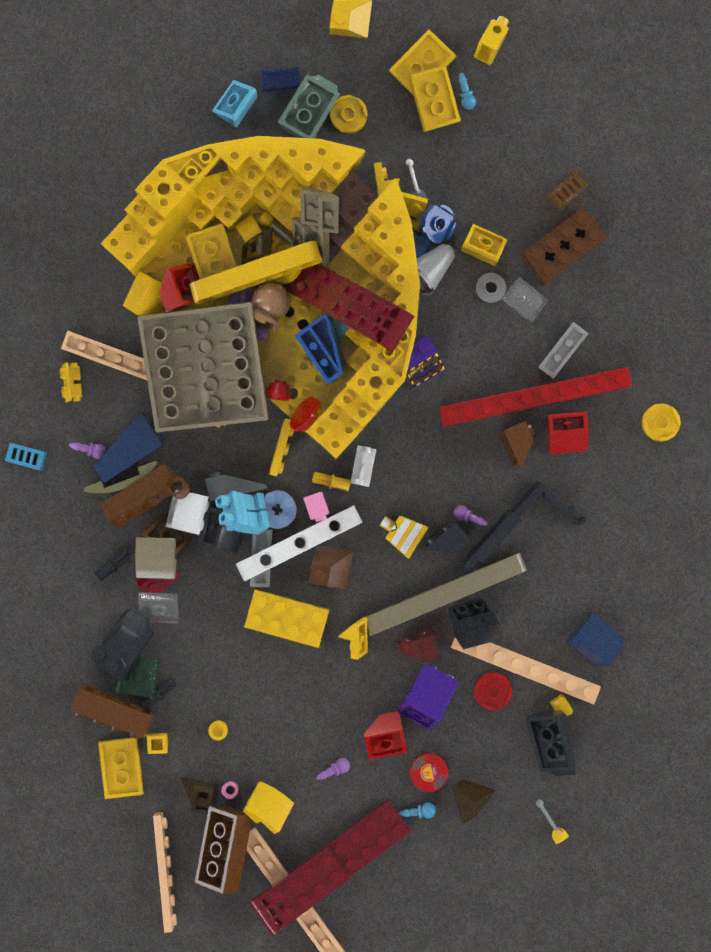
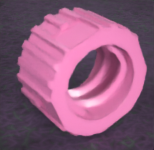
(225, 785)

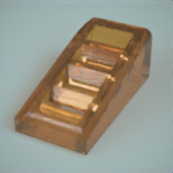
(556, 201)

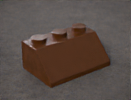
(518, 442)

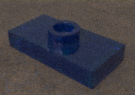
(280, 79)

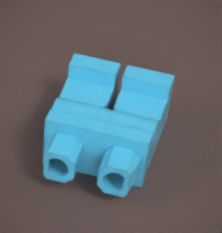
(243, 512)

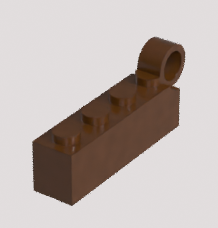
(143, 495)

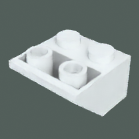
(188, 513)

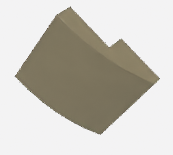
(319, 209)
(306, 233)
(155, 558)

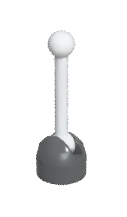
(417, 192)

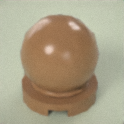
(269, 304)

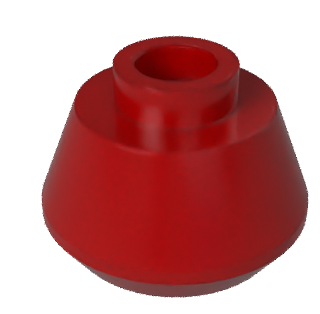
(278, 391)

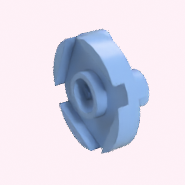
(286, 503)

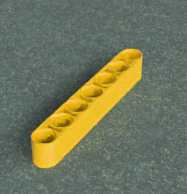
(255, 272)

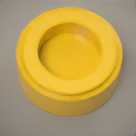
(218, 730)

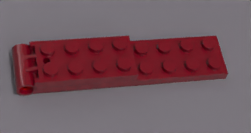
(351, 305)
(329, 867)

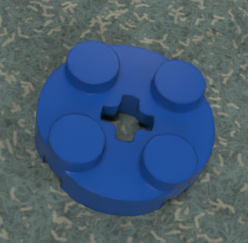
(428, 223)

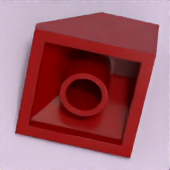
(175, 287)
(385, 736)

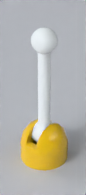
(266, 221)

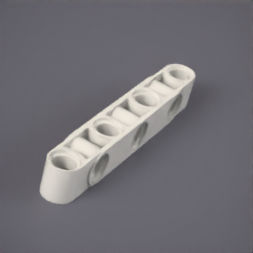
(312, 537)

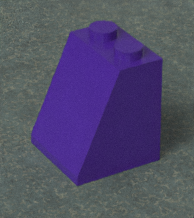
(428, 697)

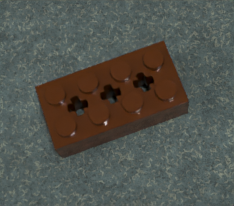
(565, 234)
(113, 711)
(223, 849)

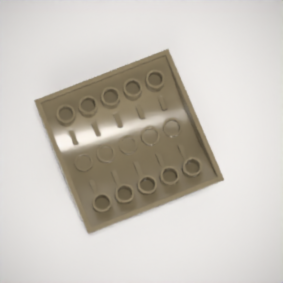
(203, 367)

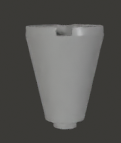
(433, 267)

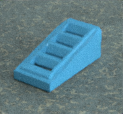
(40, 460)

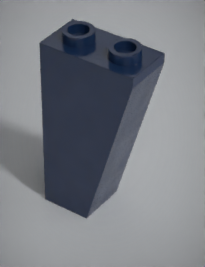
(130, 448)

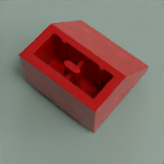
(567, 432)

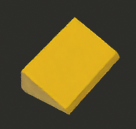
(484, 245)
(144, 295)

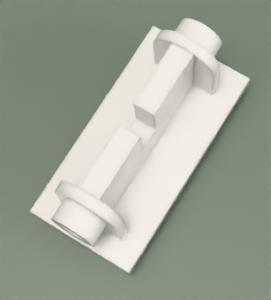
(363, 466)

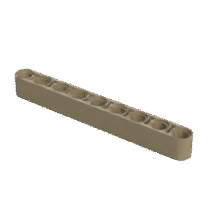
(445, 593)

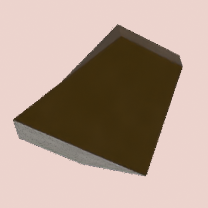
(257, 247)
(199, 794)
(470, 798)

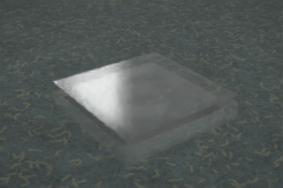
(159, 607)

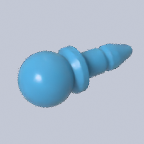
(468, 100)
(426, 810)

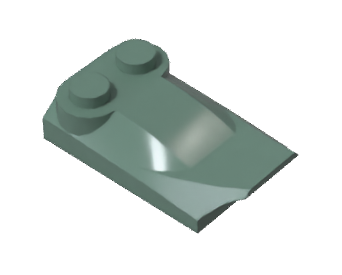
(309, 107)

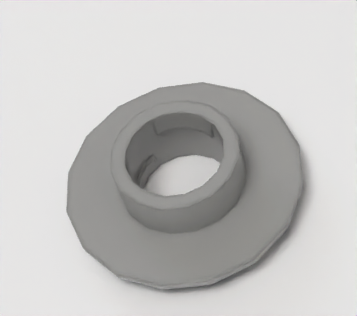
(497, 280)

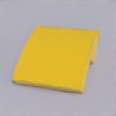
(268, 807)

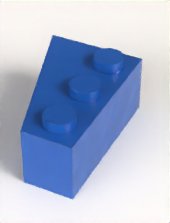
(324, 348)

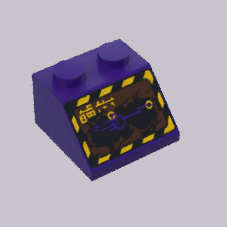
(424, 362)

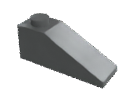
(223, 484)

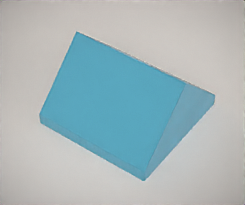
(235, 102)

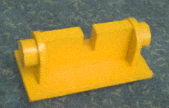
(69, 375)

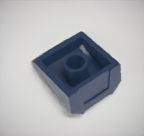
(596, 641)

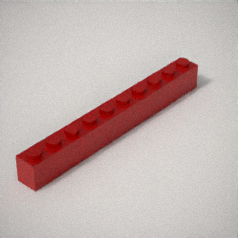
(535, 397)

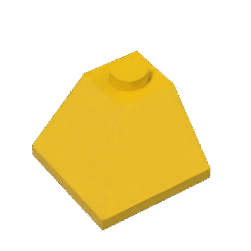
(350, 18)

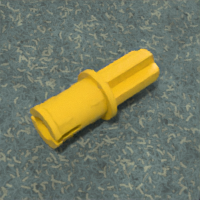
(331, 481)

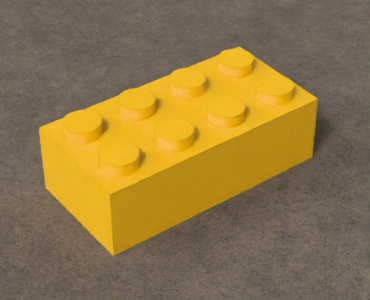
(286, 618)

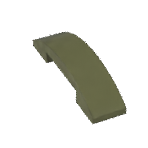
(101, 488)

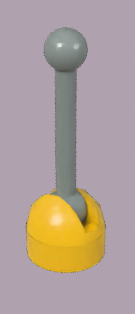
(558, 833)

